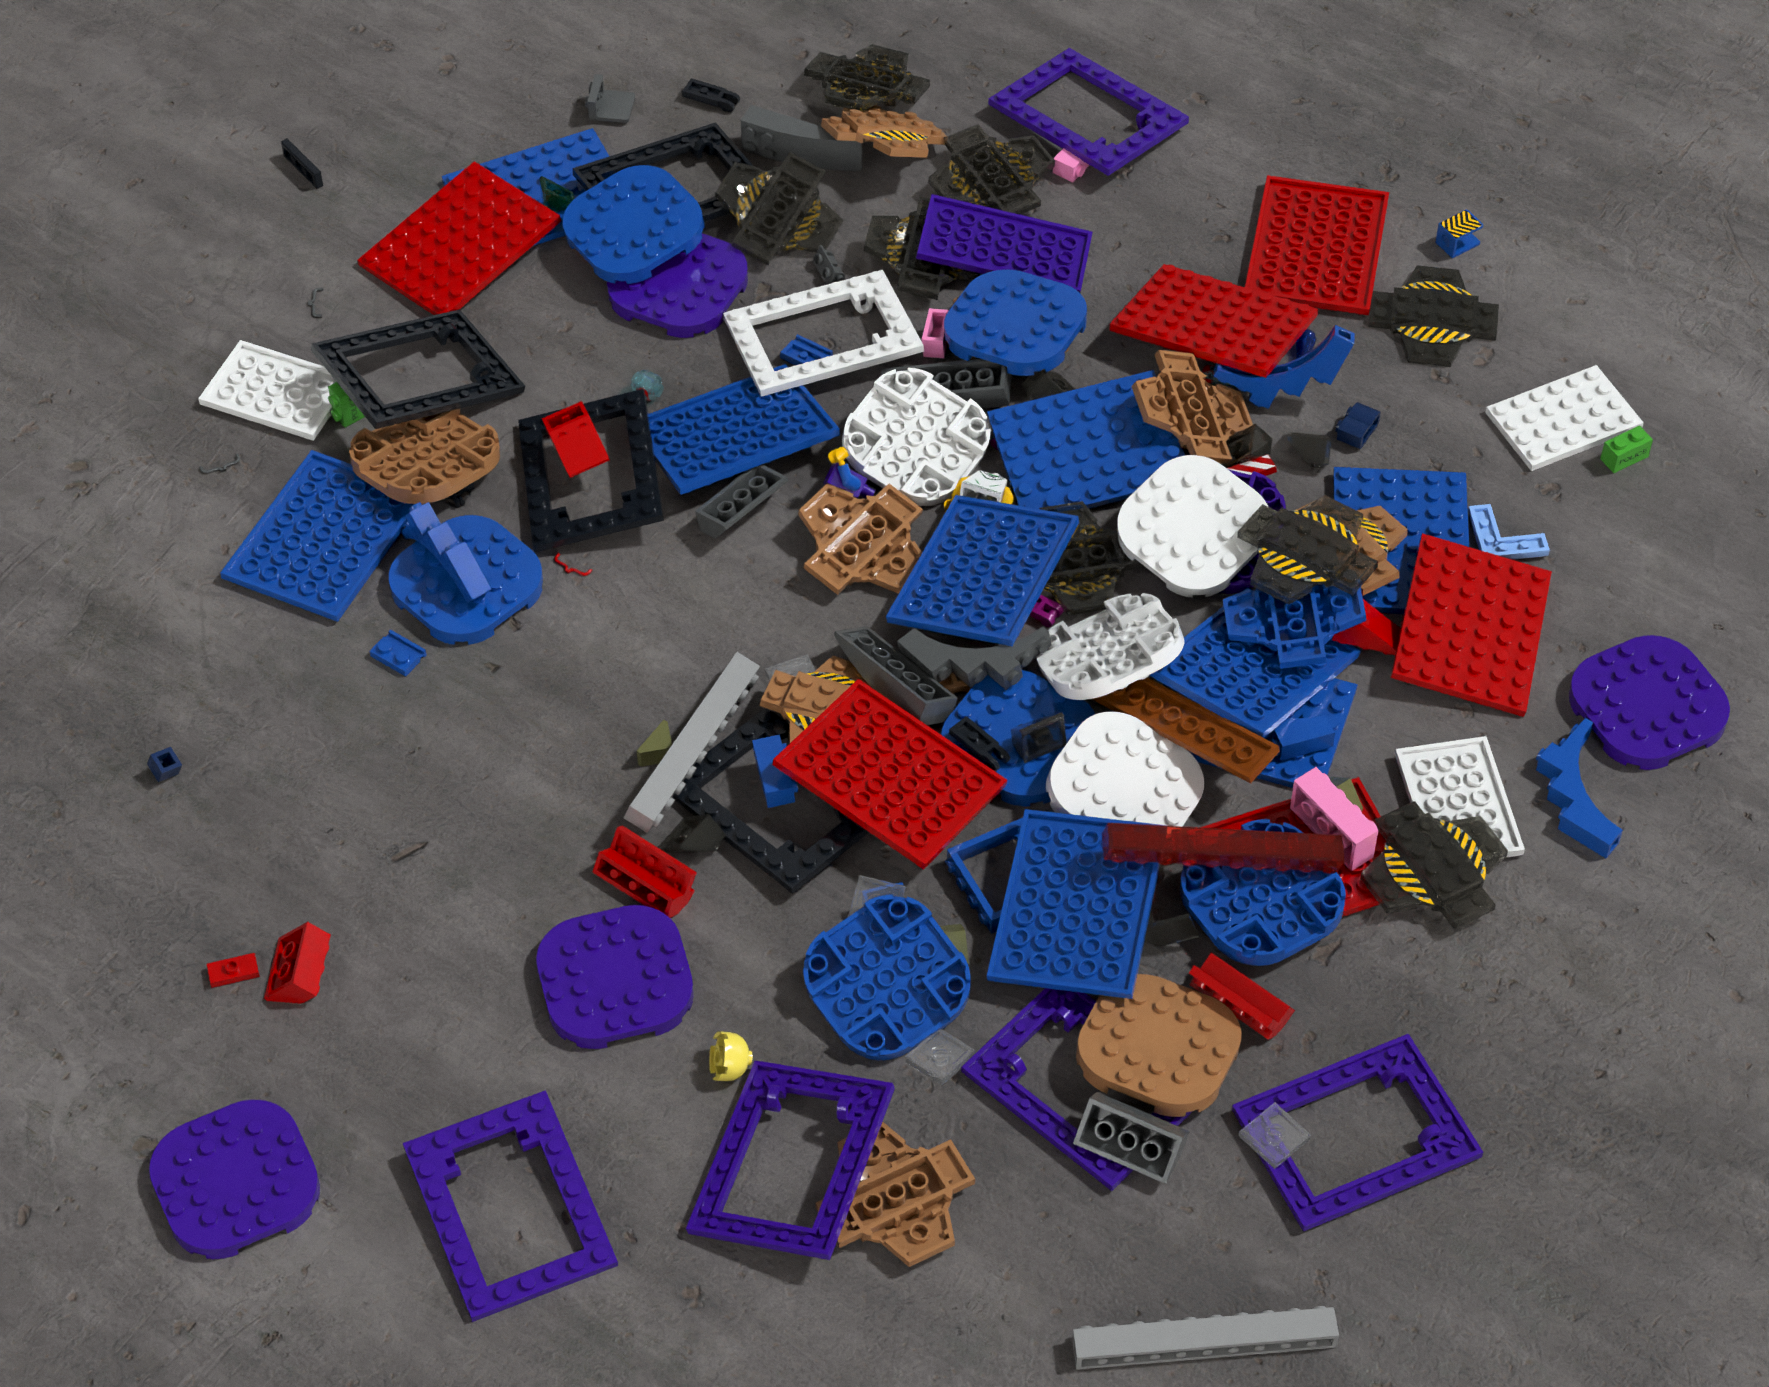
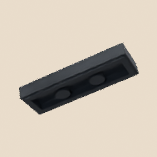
(302, 163)

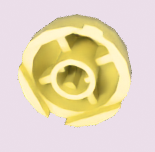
(729, 1056)

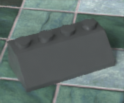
(738, 499)
(1131, 1137)

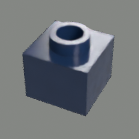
(164, 764)

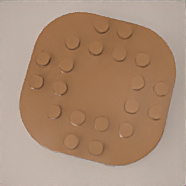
(425, 456)
(1160, 1046)

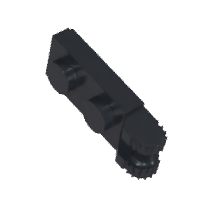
(711, 95)
(979, 742)

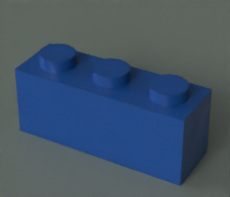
(776, 785)

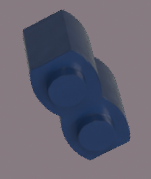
(1357, 425)

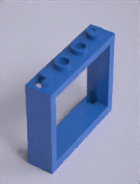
(963, 877)

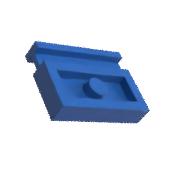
(803, 350)
(398, 653)

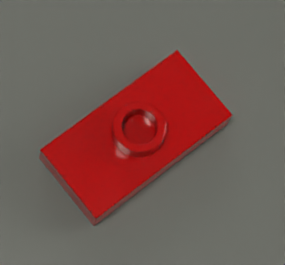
(233, 970)

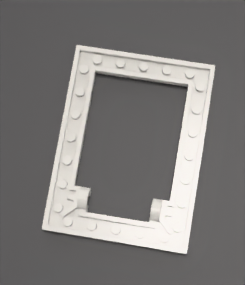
(899, 342)

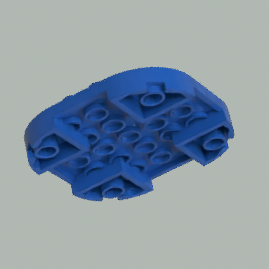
(633, 223)
(1015, 321)
(431, 595)
(1002, 710)
(1263, 912)
(886, 977)

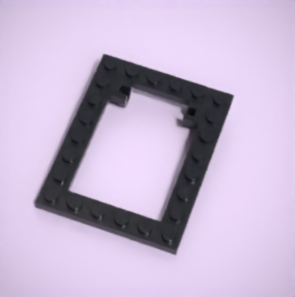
(706, 138)
(495, 383)
(641, 505)
(784, 864)

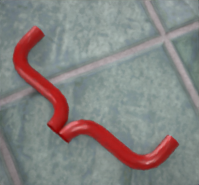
(571, 569)

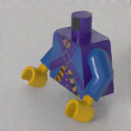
(845, 478)

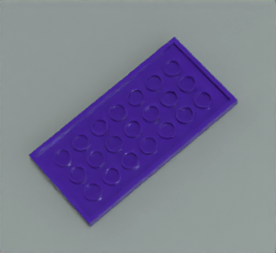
(994, 240)

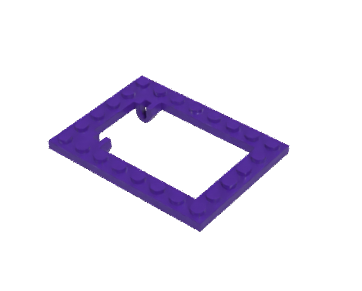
(1160, 117)
(1398, 1058)
(992, 1072)
(765, 1084)
(435, 1163)

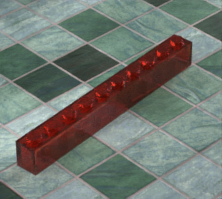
(1222, 847)

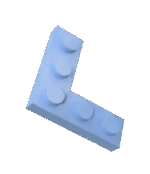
(1512, 547)

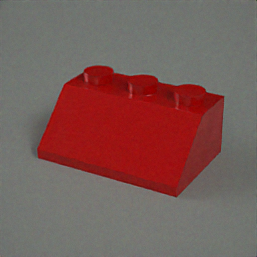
(298, 965)

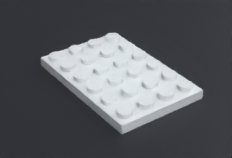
(271, 390)
(1563, 417)
(1459, 783)

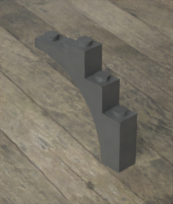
(970, 664)

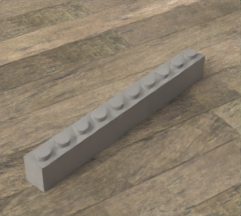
(692, 741)
(1205, 1337)

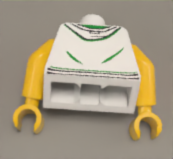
(983, 486)

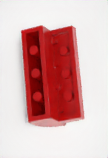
(645, 872)
(1242, 996)

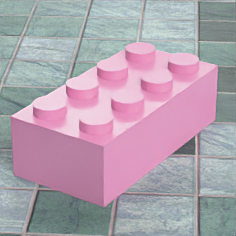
(1330, 812)

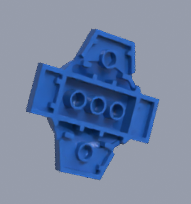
(1293, 629)

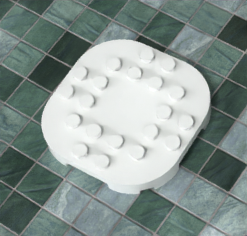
(915, 436)
(1188, 525)
(1111, 647)
(1124, 773)

